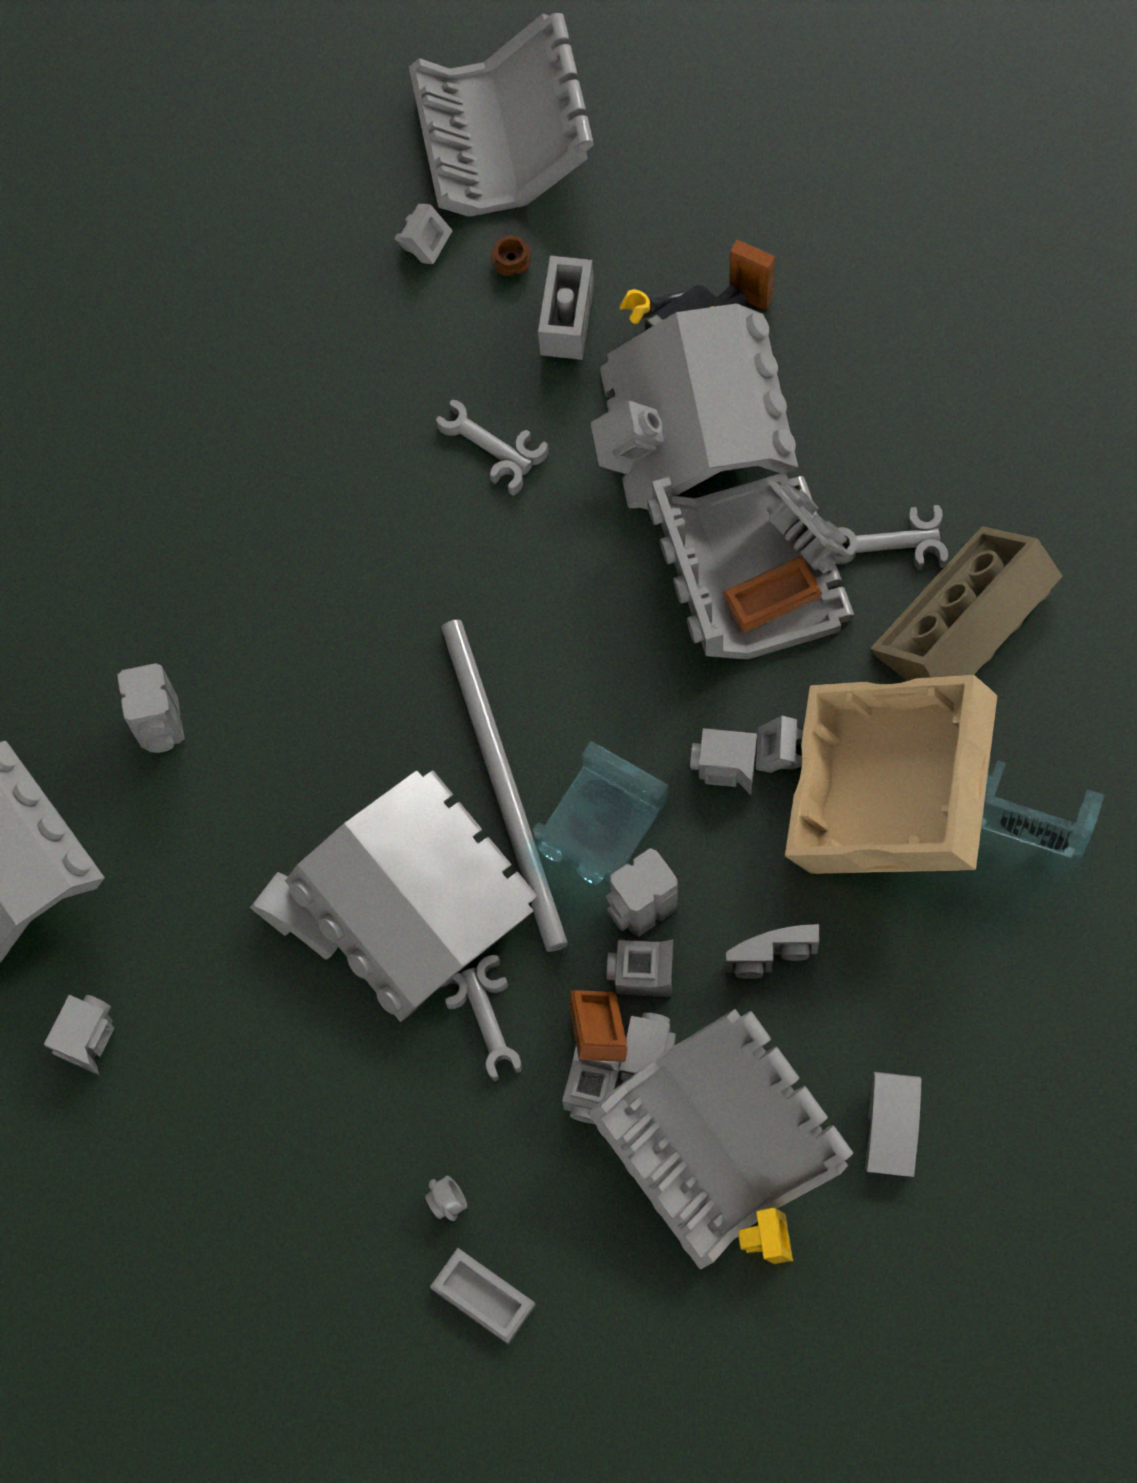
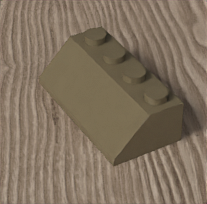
(969, 607)

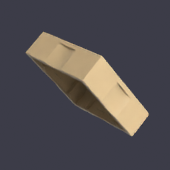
(892, 776)

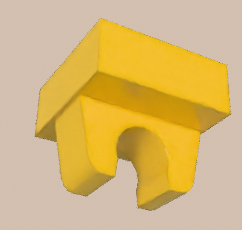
(768, 1237)

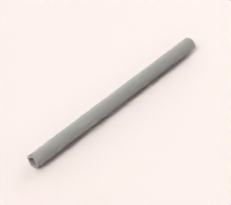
(504, 785)

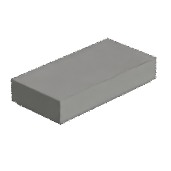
(483, 1296)

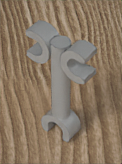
(512, 461)
(922, 536)
(474, 985)

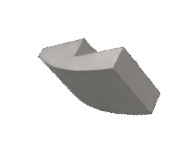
(286, 915)
(756, 954)
(893, 1124)

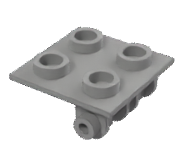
(797, 515)

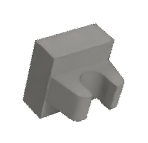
(424, 234)
(778, 745)

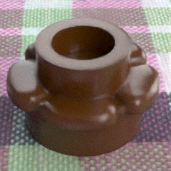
(510, 246)

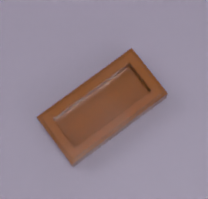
(752, 273)
(772, 594)
(597, 1026)

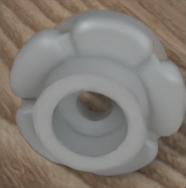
(445, 1198)

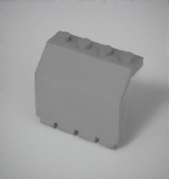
(506, 124)
(714, 394)
(726, 542)
(37, 853)
(410, 892)
(719, 1134)

